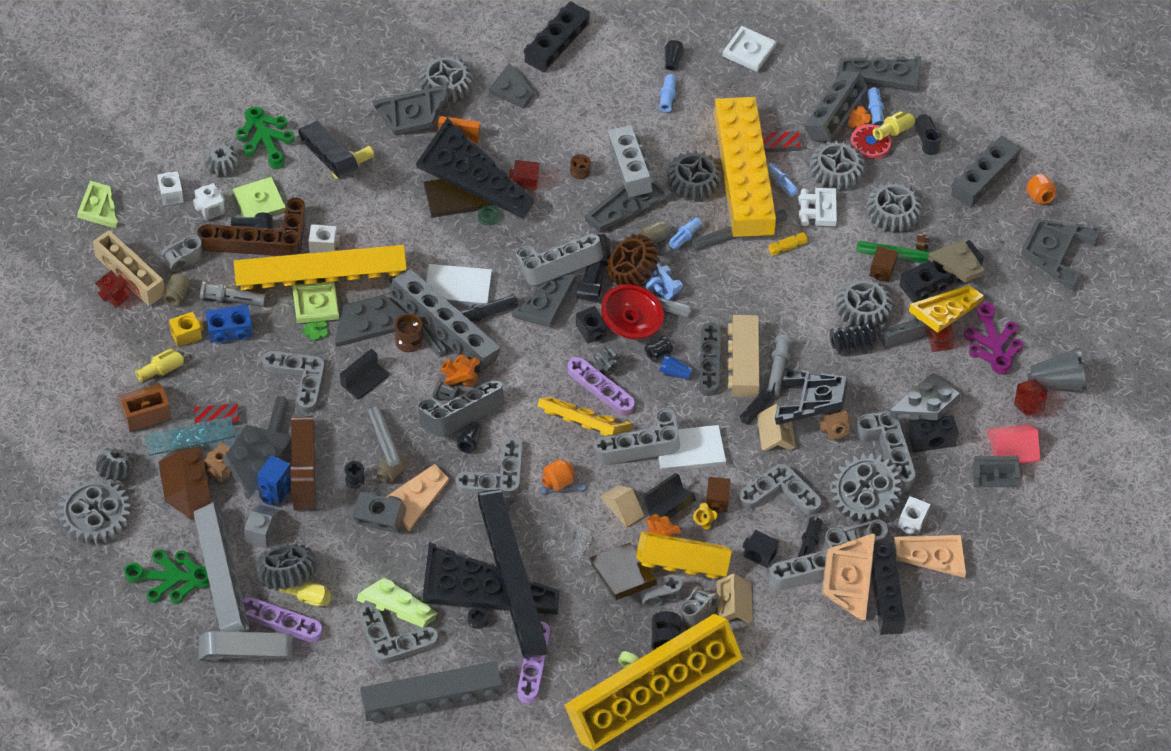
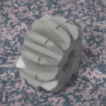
(221, 159)

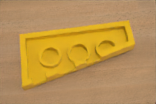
(947, 307)
(605, 424)

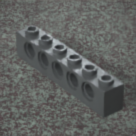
(443, 319)

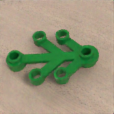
(264, 133)
(171, 576)

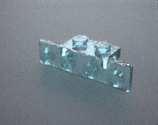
(189, 436)

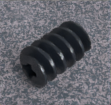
(853, 337)

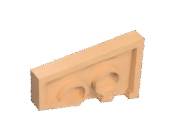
(420, 493)
(932, 552)

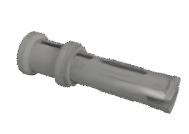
(222, 293)
(780, 357)

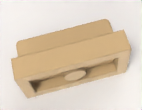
(773, 434)
(734, 598)

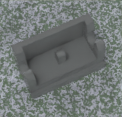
(901, 333)
(996, 471)

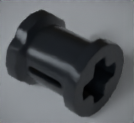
(658, 348)
(354, 474)

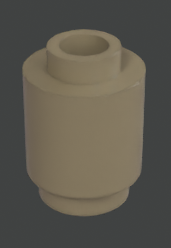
(656, 231)
(176, 289)
(389, 474)

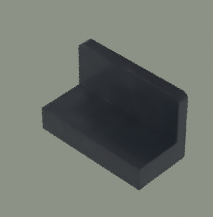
(363, 375)
(668, 497)

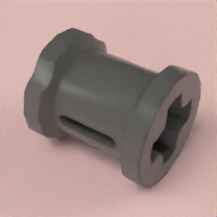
(445, 392)

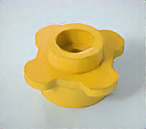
(699, 516)

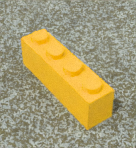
(683, 554)

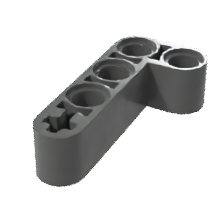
(461, 411)

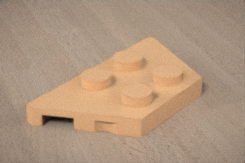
(849, 575)

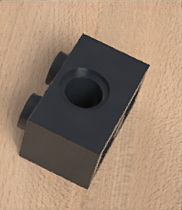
(933, 434)

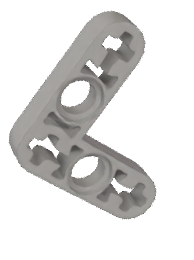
(308, 374)
(499, 480)
(784, 483)
(386, 642)

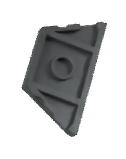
(412, 110)
(367, 320)
(928, 400)
(251, 452)

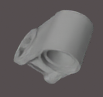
(183, 252)
(860, 530)
(662, 591)
(698, 606)

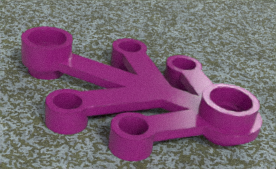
(993, 341)

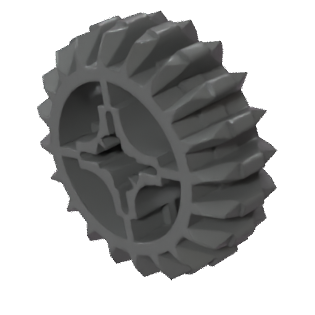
(694, 175)
(286, 567)

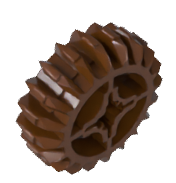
(633, 260)

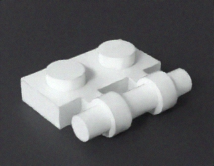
(824, 209)

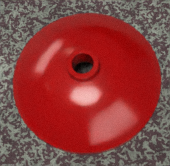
(632, 303)

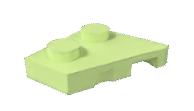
(98, 205)

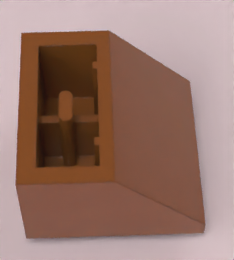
(145, 407)

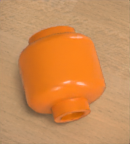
(1041, 189)
(558, 475)

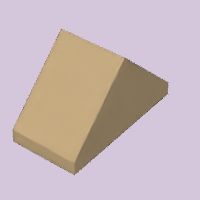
(624, 505)

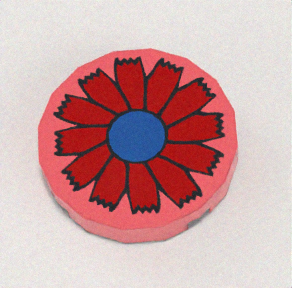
(867, 144)

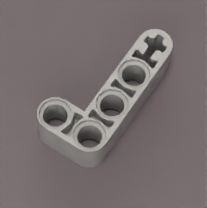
(558, 260)
(879, 430)
(612, 451)
(785, 573)
(245, 645)

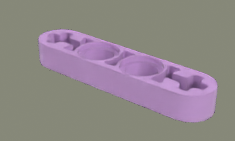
(602, 385)
(282, 616)
(536, 663)

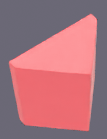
(1016, 441)

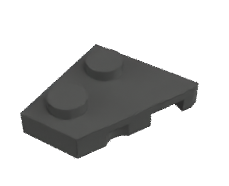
(512, 87)

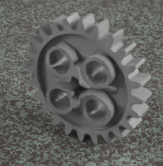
(852, 477)
(107, 498)

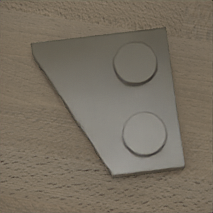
(958, 260)

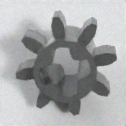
(606, 360)

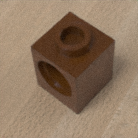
(883, 263)
(718, 494)

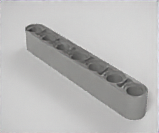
(221, 569)

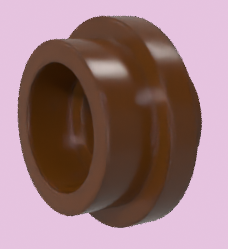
(922, 241)

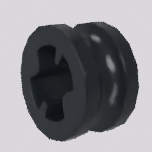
(483, 615)

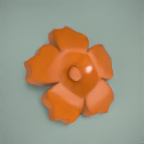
(858, 118)

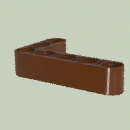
(259, 240)
(303, 463)

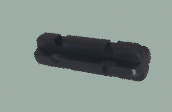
(755, 407)

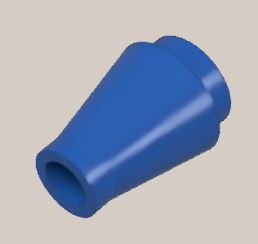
(674, 368)

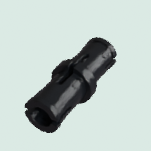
(810, 537)

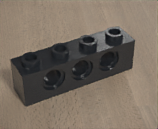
(556, 36)
(931, 277)
(887, 590)

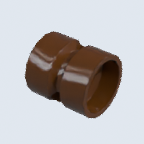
(408, 332)

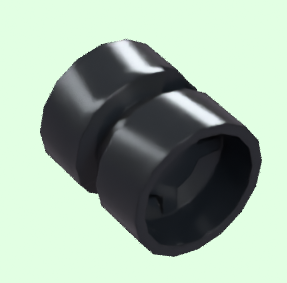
(665, 627)

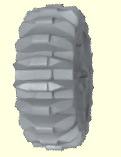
(450, 72)
(846, 173)
(895, 201)
(862, 297)

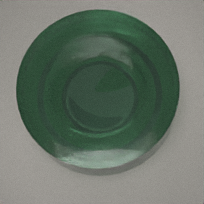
(488, 215)

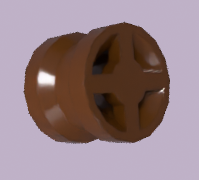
(577, 162)

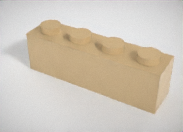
(745, 355)

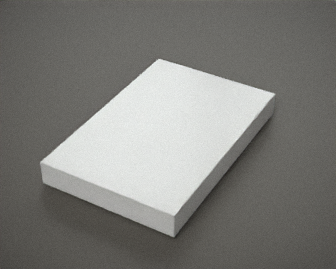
(460, 284)
(698, 449)

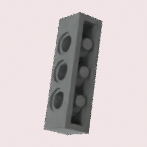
(836, 106)
(985, 171)

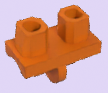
(460, 371)
(661, 525)

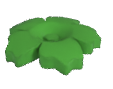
(315, 330)

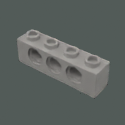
(630, 161)

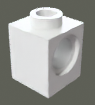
(170, 188)
(323, 239)
(917, 509)

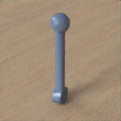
(580, 487)

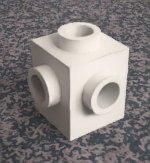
(209, 201)

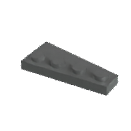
(891, 72)

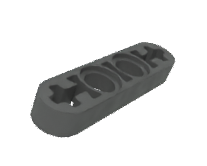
(709, 359)

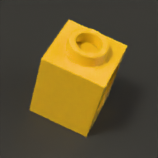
(186, 329)

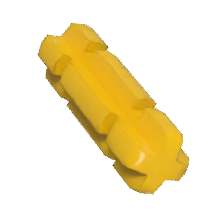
(787, 243)

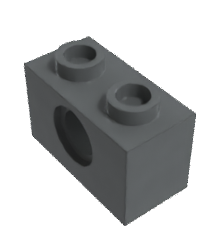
(389, 520)

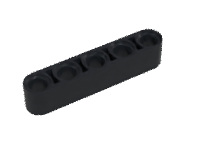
(328, 149)

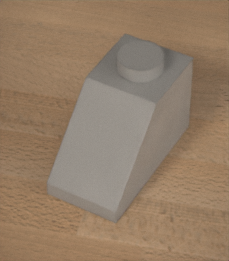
(261, 525)

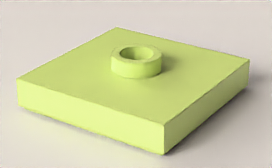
(259, 197)
(315, 302)

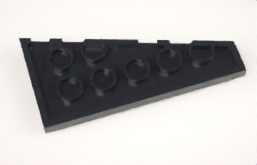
(468, 167)
(474, 584)

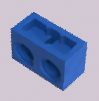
(232, 323)
(274, 481)

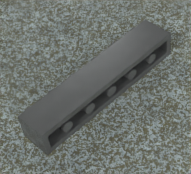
(431, 691)

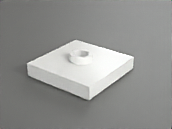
(749, 48)

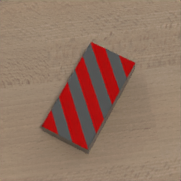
(781, 141)
(214, 412)

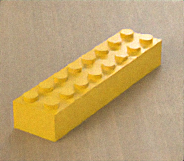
(744, 167)
(320, 265)
(653, 681)

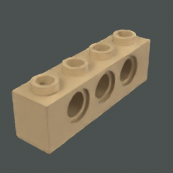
(124, 261)

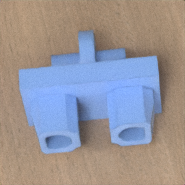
(663, 283)

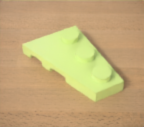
(393, 598)

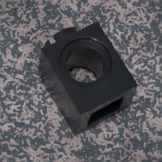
(588, 318)
(760, 548)

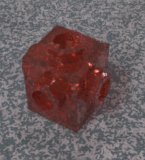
(113, 289)
(1030, 397)

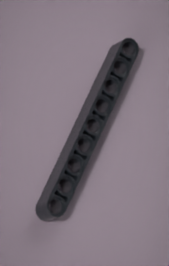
(512, 574)

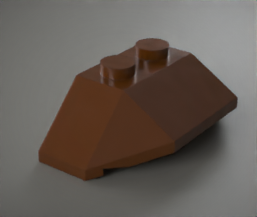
(185, 480)

